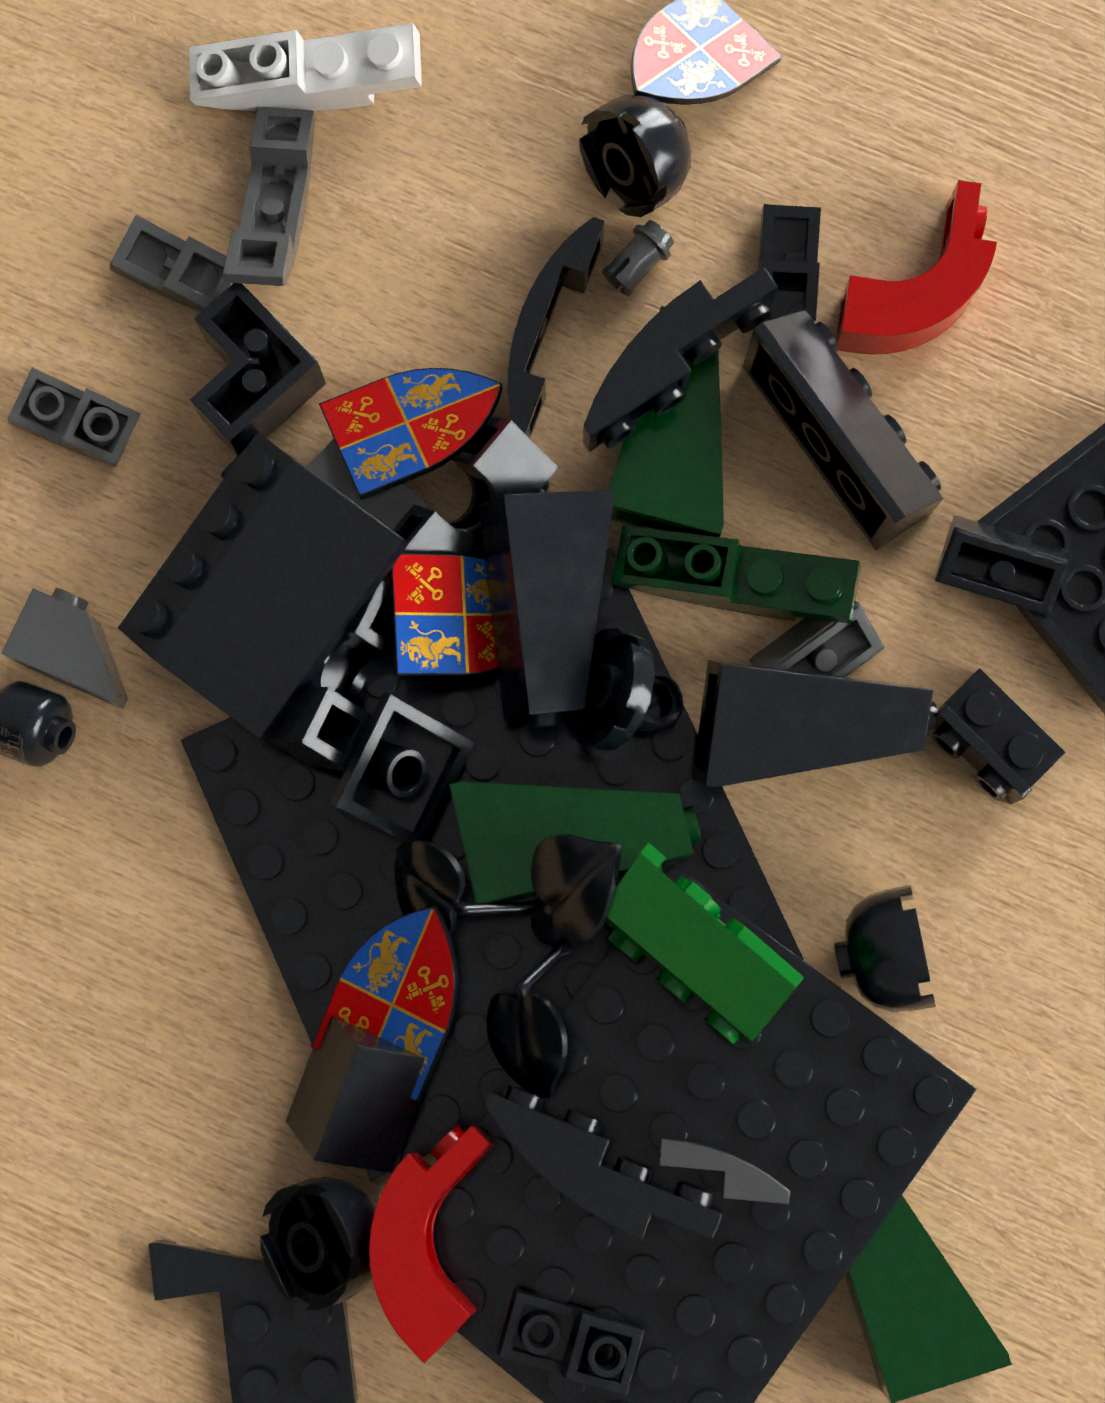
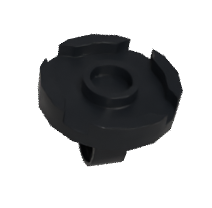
(621, 692)

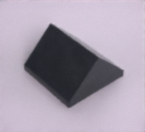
(401, 771)
(356, 1099)

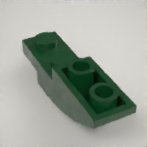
(736, 577)

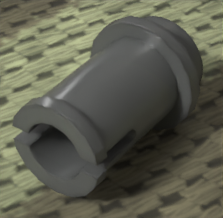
(639, 256)

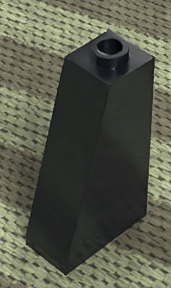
(545, 597)
(792, 722)

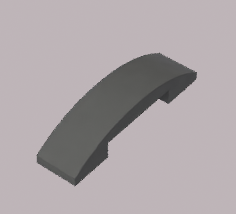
(274, 198)

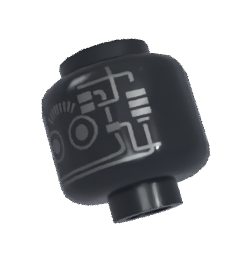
(33, 723)

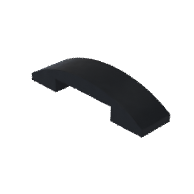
(568, 268)

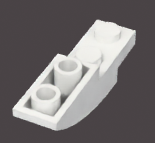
(305, 74)

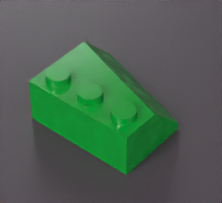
(697, 952)

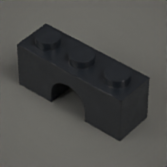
(497, 464)
(325, 718)

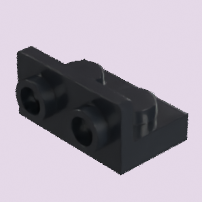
(995, 738)

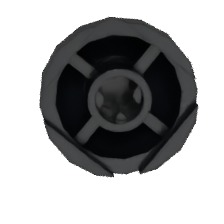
(636, 151)
(885, 952)
(318, 1241)

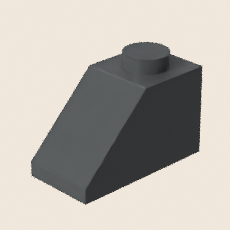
(66, 645)

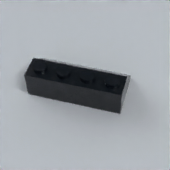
(841, 427)

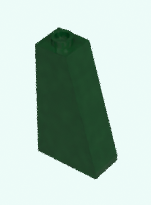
(673, 463)
(508, 821)
(917, 1312)

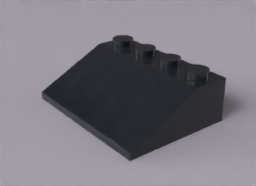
(262, 587)

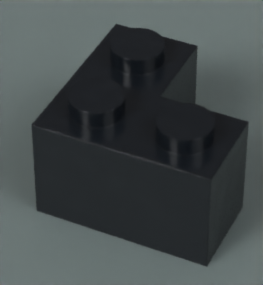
(265, 373)

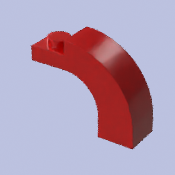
(908, 313)
(403, 1259)

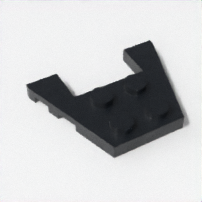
(272, 1343)

